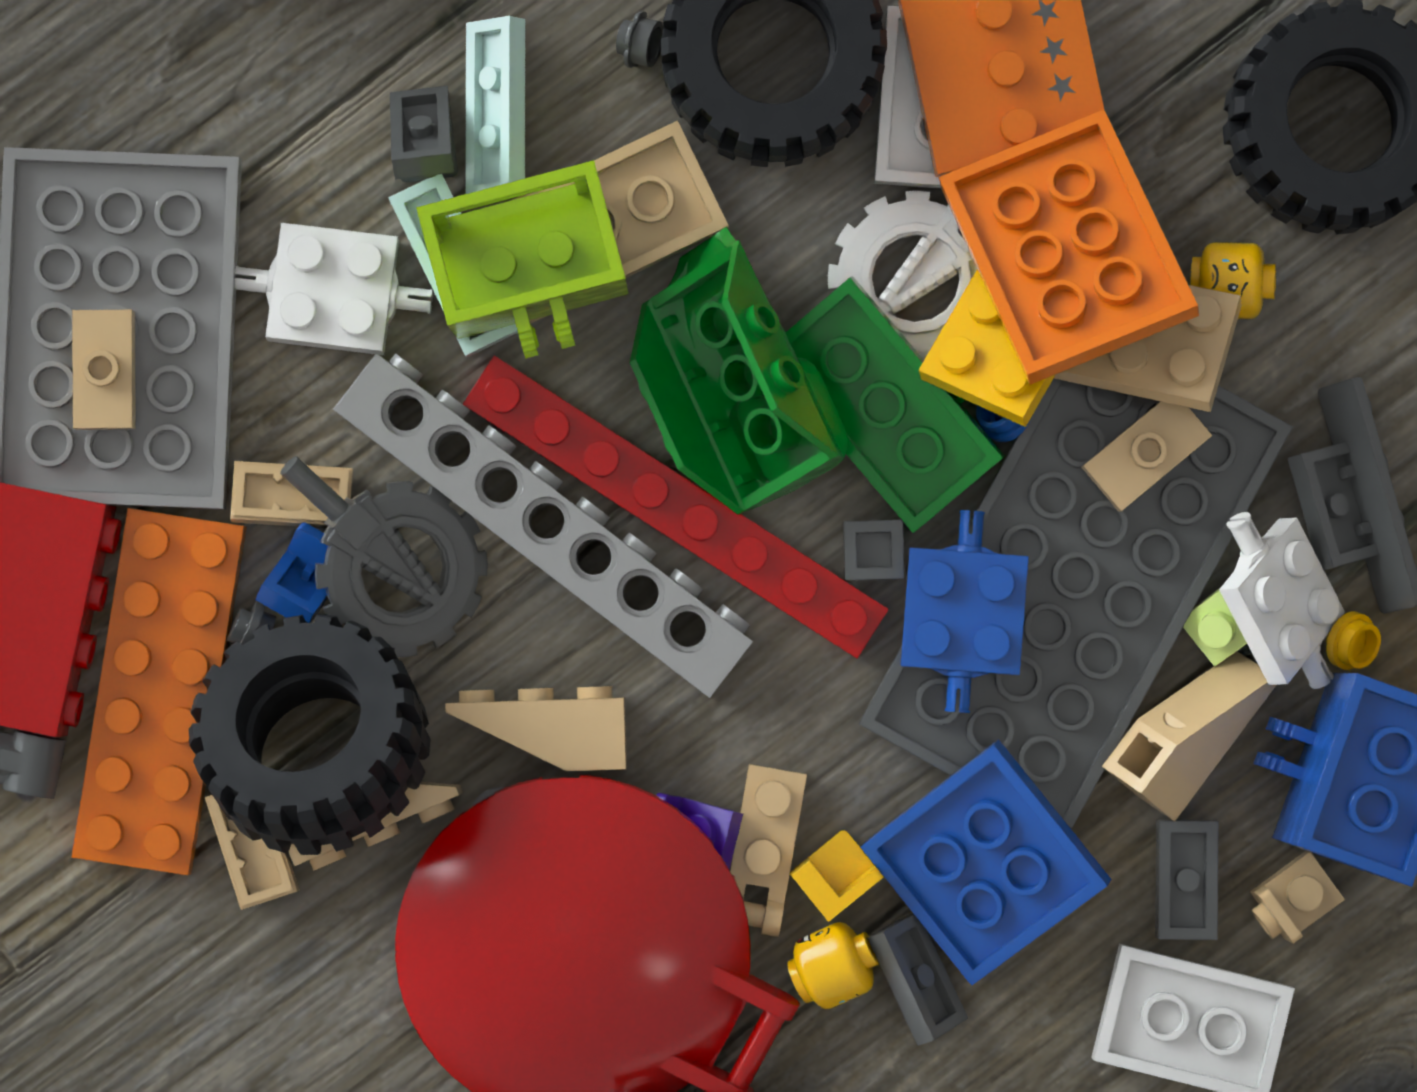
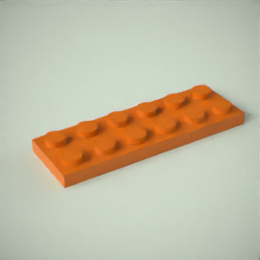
(161, 640)

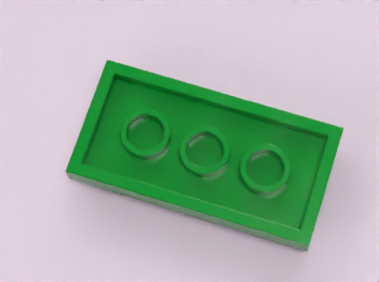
(900, 430)

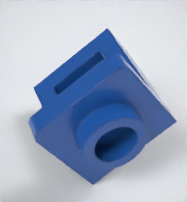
(292, 582)

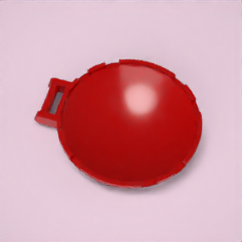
(580, 946)

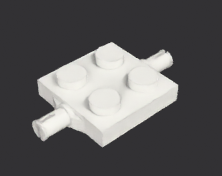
(333, 289)
(1281, 600)

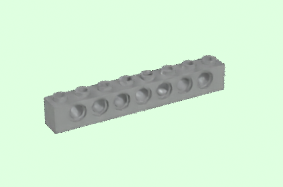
(370, 408)

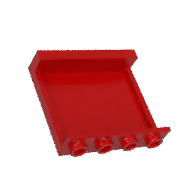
(48, 596)

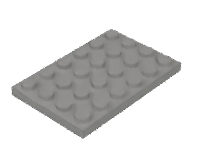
(119, 237)

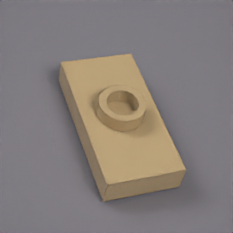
(103, 369)
(1145, 452)
(267, 498)
(254, 869)

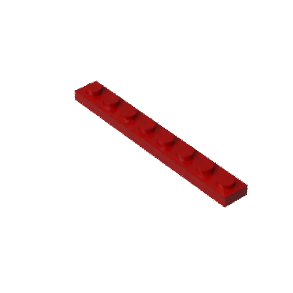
(675, 507)

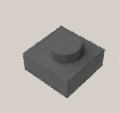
(873, 550)

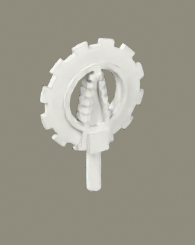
(931, 263)

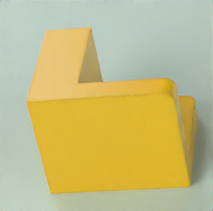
(836, 874)

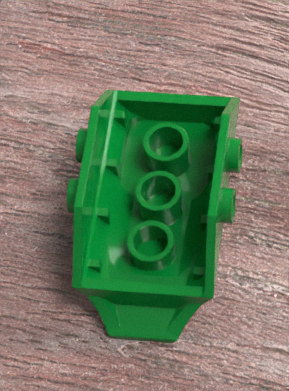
(728, 385)

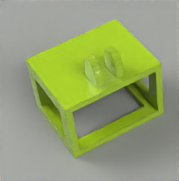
(524, 254)

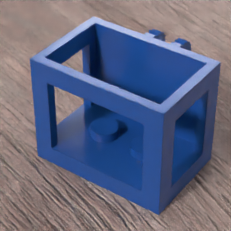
(1354, 778)

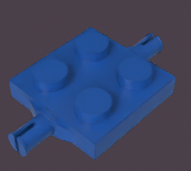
(964, 611)

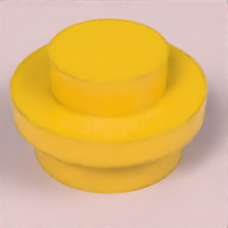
(1353, 641)

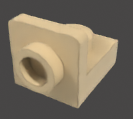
(1294, 898)

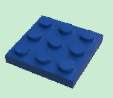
(986, 863)

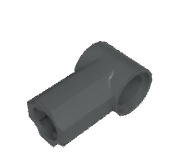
(30, 763)

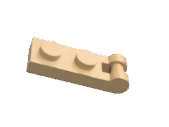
(768, 840)

